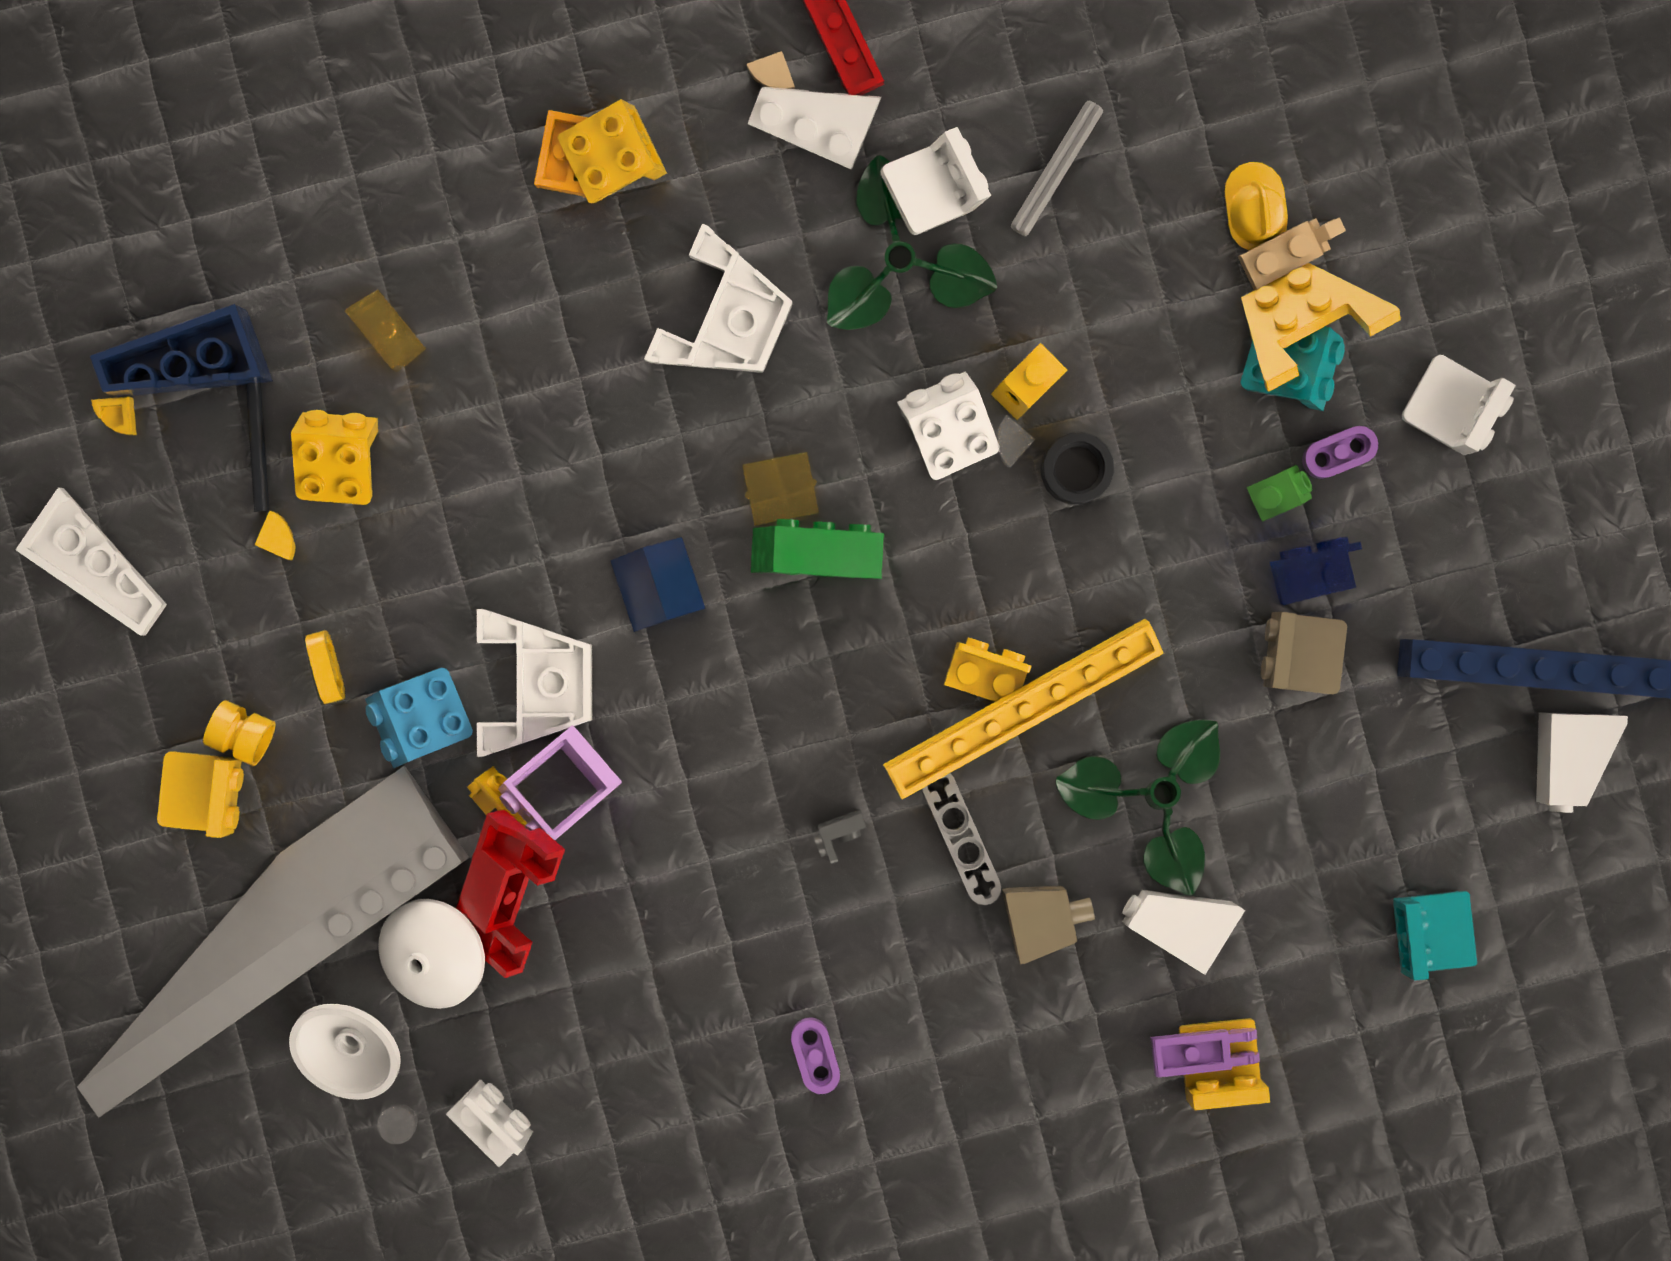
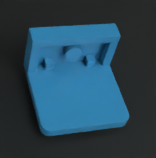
(418, 717)

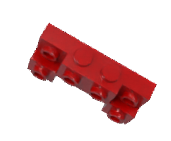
(497, 882)

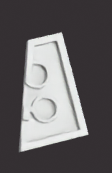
(817, 121)

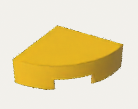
(116, 414)
(276, 536)

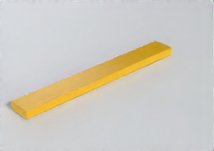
(1023, 708)

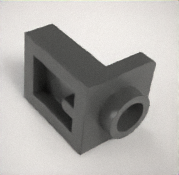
(844, 827)

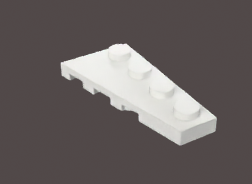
(84, 559)

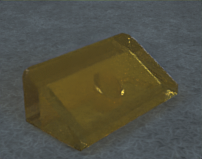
(385, 330)

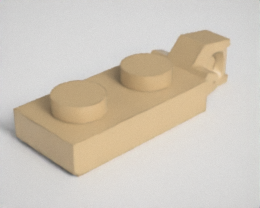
(1288, 251)

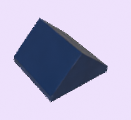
(657, 583)

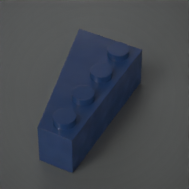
(192, 355)

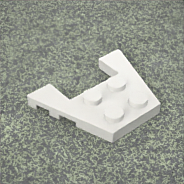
(740, 320)
(551, 682)

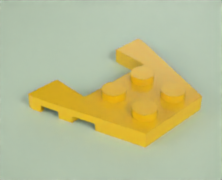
(1301, 305)

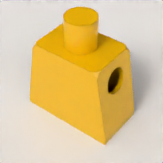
(1029, 381)

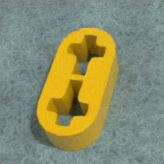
(325, 667)

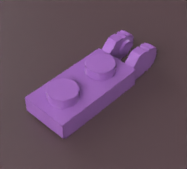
(1201, 1052)

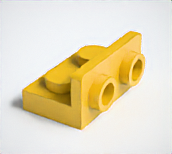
(984, 672)

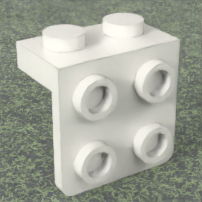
(936, 183)
(1457, 405)
(949, 425)

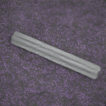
(1056, 168)

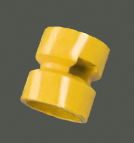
(236, 731)

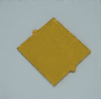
(780, 488)

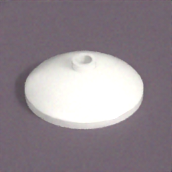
(444, 945)
(344, 1051)

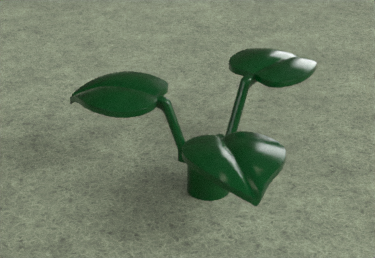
(860, 300)
(1193, 755)

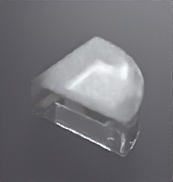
(1012, 441)

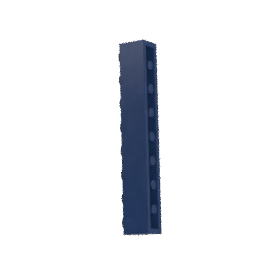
(1534, 668)

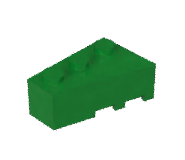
(817, 550)

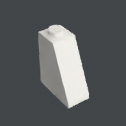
(1574, 756)
(1183, 924)

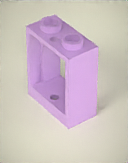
(586, 761)

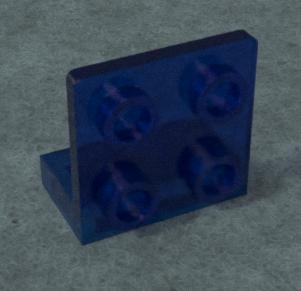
(1312, 574)

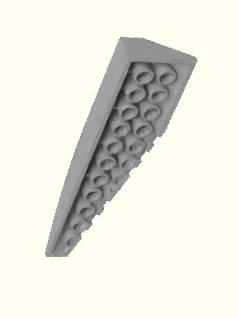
(284, 925)

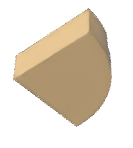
(771, 71)

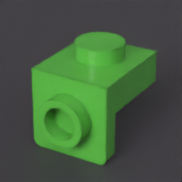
(1280, 492)

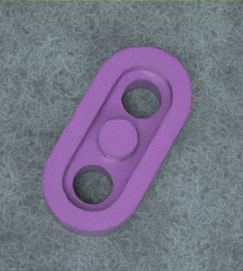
(1338, 452)
(815, 1054)

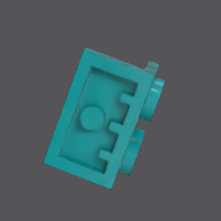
(1434, 933)

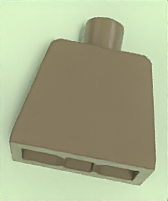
(1043, 919)

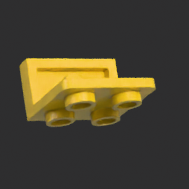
(333, 457)
(200, 793)

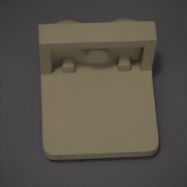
(1304, 653)

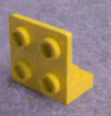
(610, 151)
(1226, 1087)

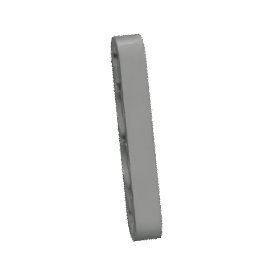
(965, 833)

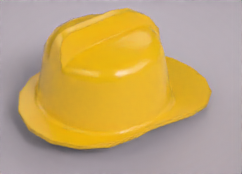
(1255, 204)

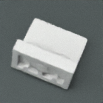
(491, 1122)

